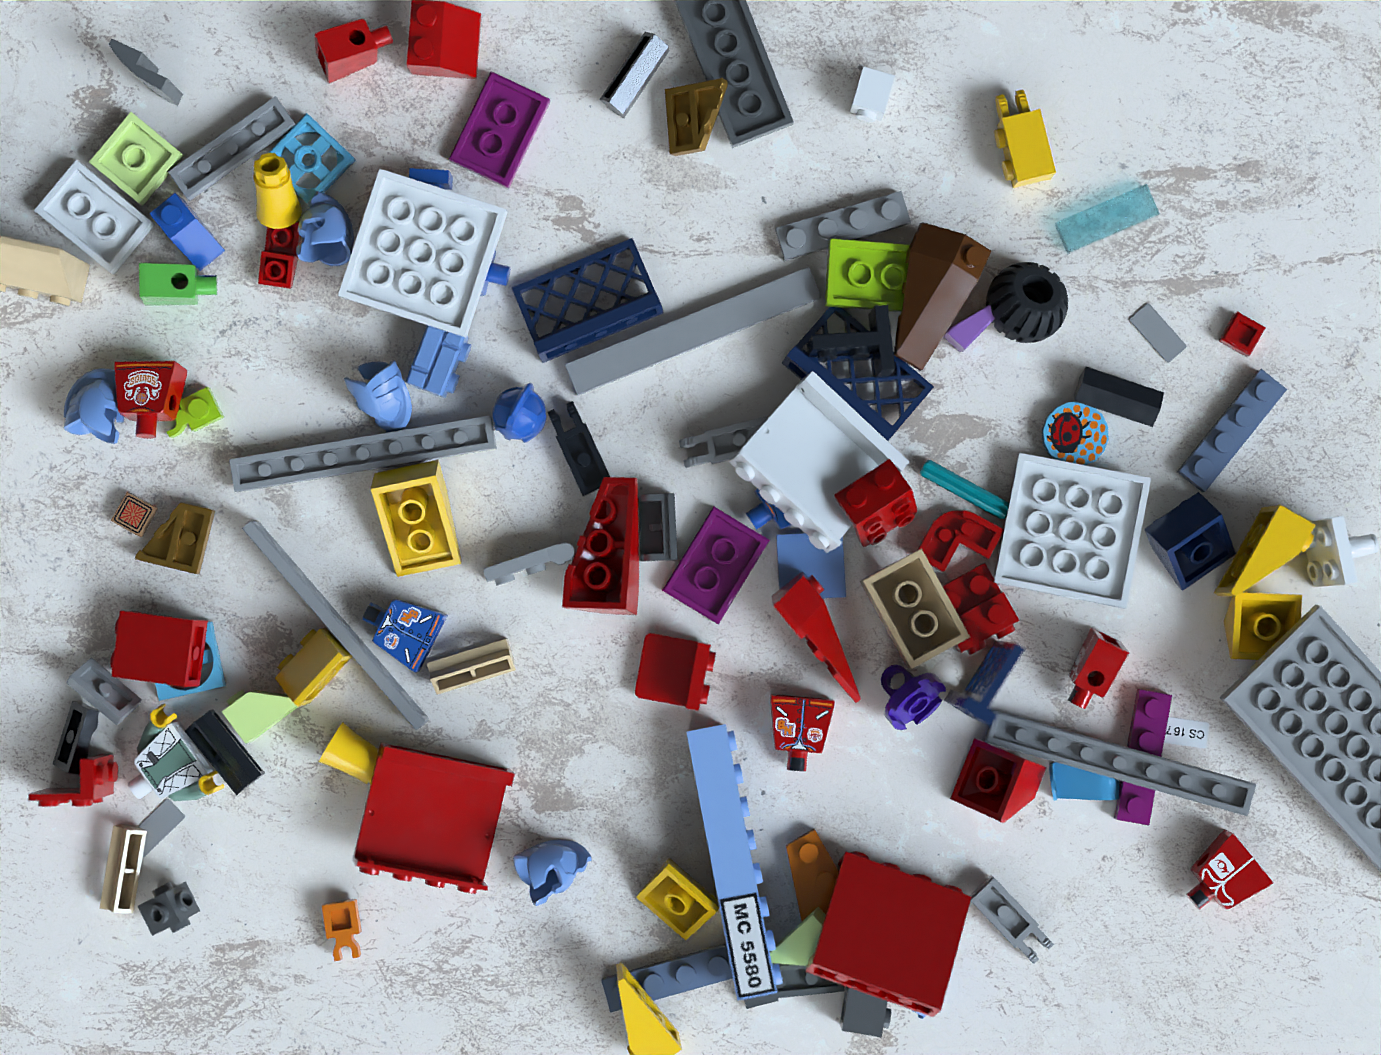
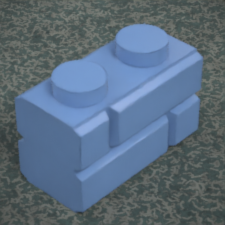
(438, 361)

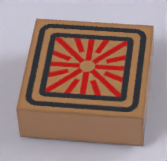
(134, 514)

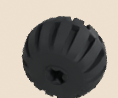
(1028, 302)

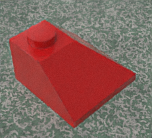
(996, 781)

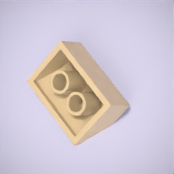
(914, 609)

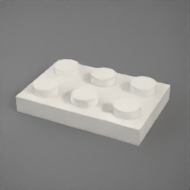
(94, 217)

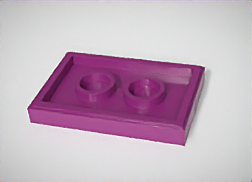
(499, 130)
(715, 565)

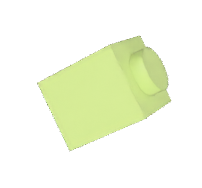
(256, 712)
(801, 942)

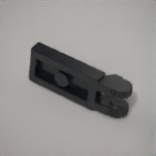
(580, 451)

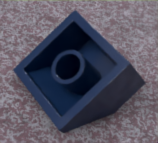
(1191, 540)

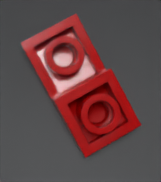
(280, 257)

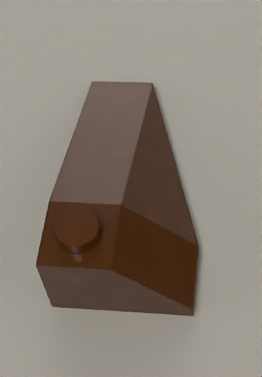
(938, 282)

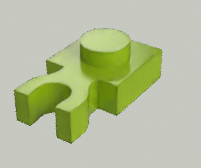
(196, 411)

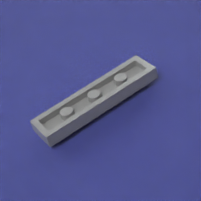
(232, 148)
(845, 224)

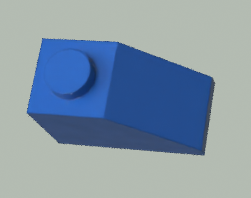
(187, 231)

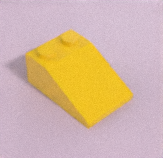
(416, 518)
(1269, 544)

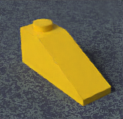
(646, 1025)

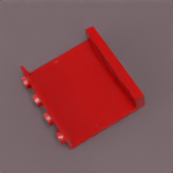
(430, 818)
(890, 934)

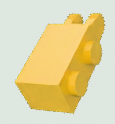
(1023, 143)

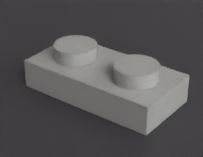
(104, 691)

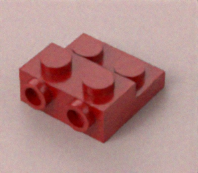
(980, 608)

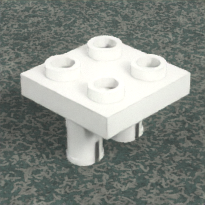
(1333, 552)

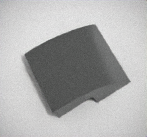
(146, 71)

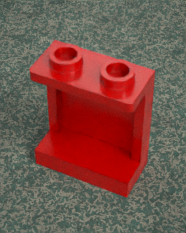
(159, 649)

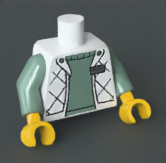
(171, 762)

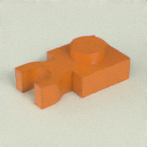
(341, 923)

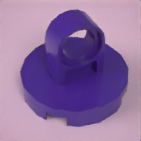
(914, 699)

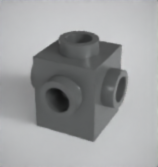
(175, 906)

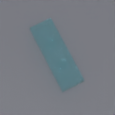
(1107, 218)

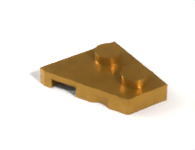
(692, 114)
(180, 540)

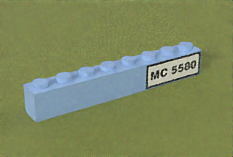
(732, 862)

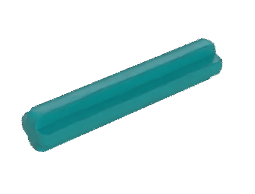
(965, 489)

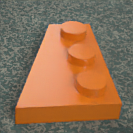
(812, 873)

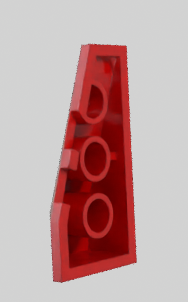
(607, 556)
(808, 616)

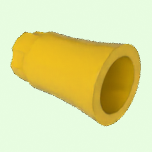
(275, 195)
(351, 754)

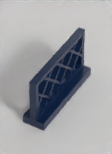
(592, 327)
(802, 365)
(986, 682)

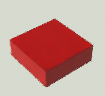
(1242, 334)

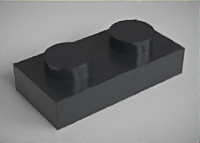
(76, 737)

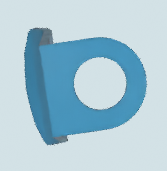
(1076, 783)

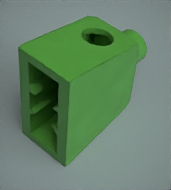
(159, 281)

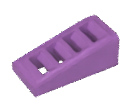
(968, 329)

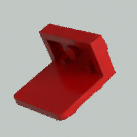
(878, 503)
(674, 671)
(96, 782)

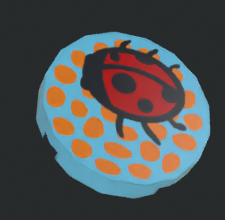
(1075, 433)

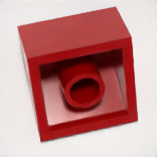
(443, 40)

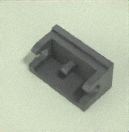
(658, 527)

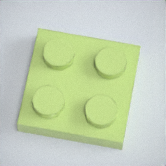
(136, 158)

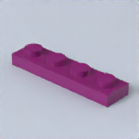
(1146, 735)

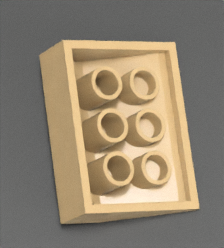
(42, 271)

